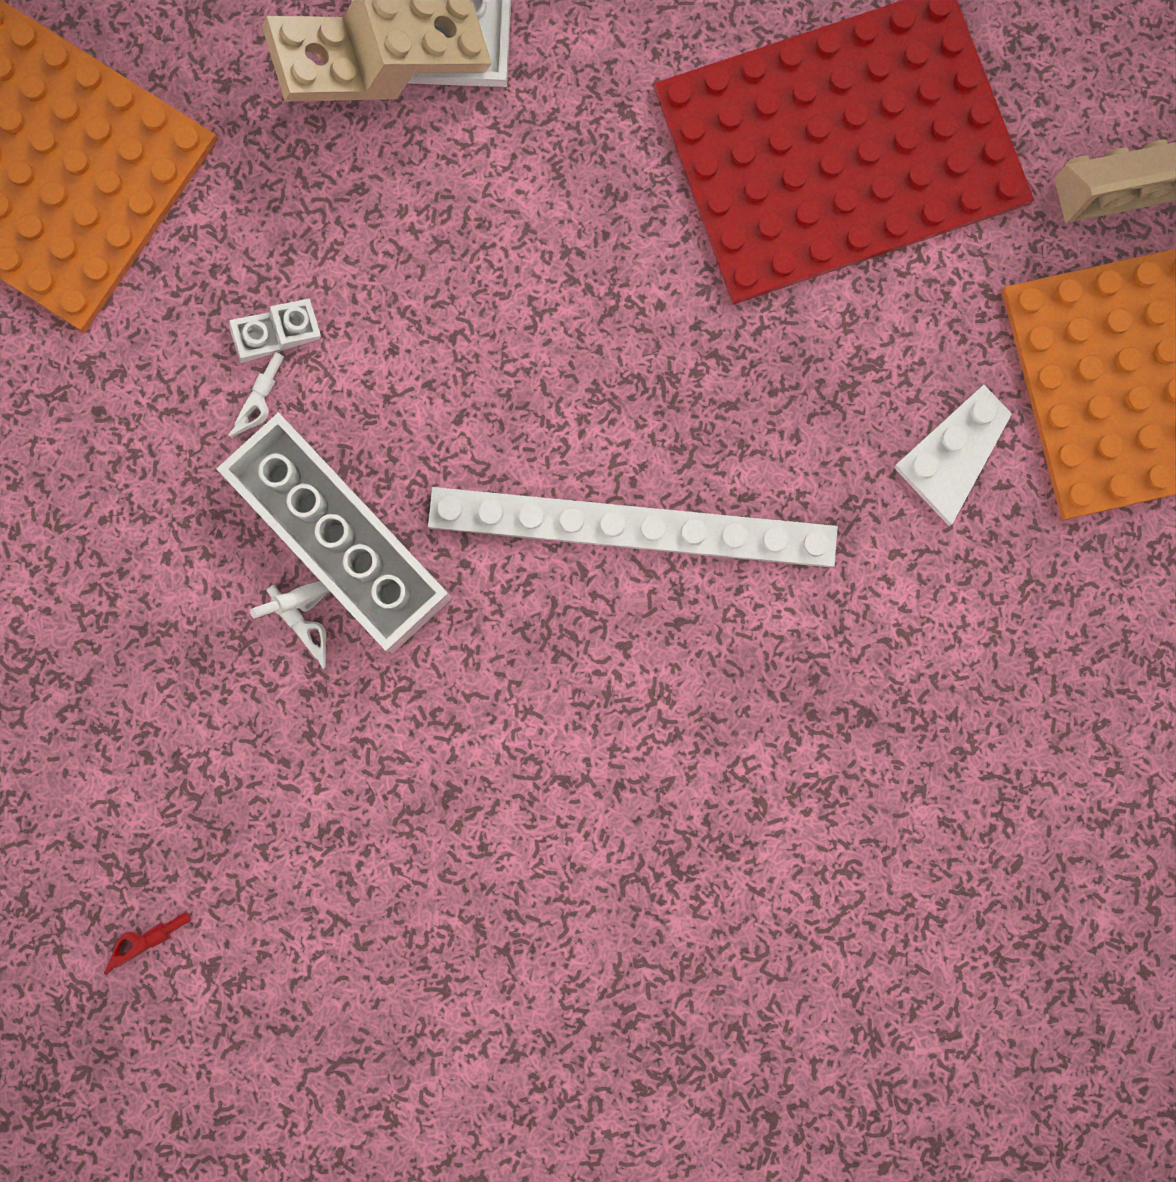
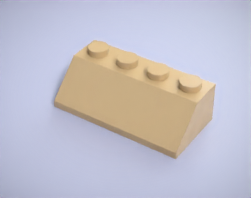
(1117, 181)

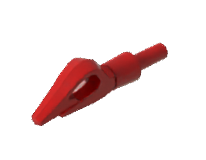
(144, 942)

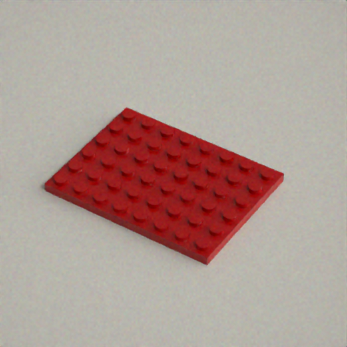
(842, 145)

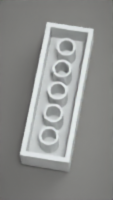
(334, 533)

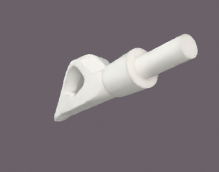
(256, 399)
(302, 598)
(302, 629)

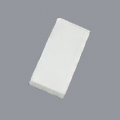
(274, 331)

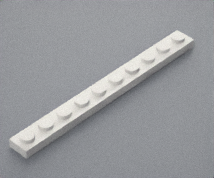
(633, 527)

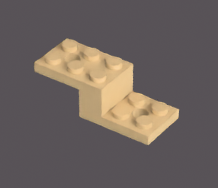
(374, 48)

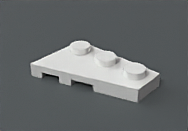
(954, 453)

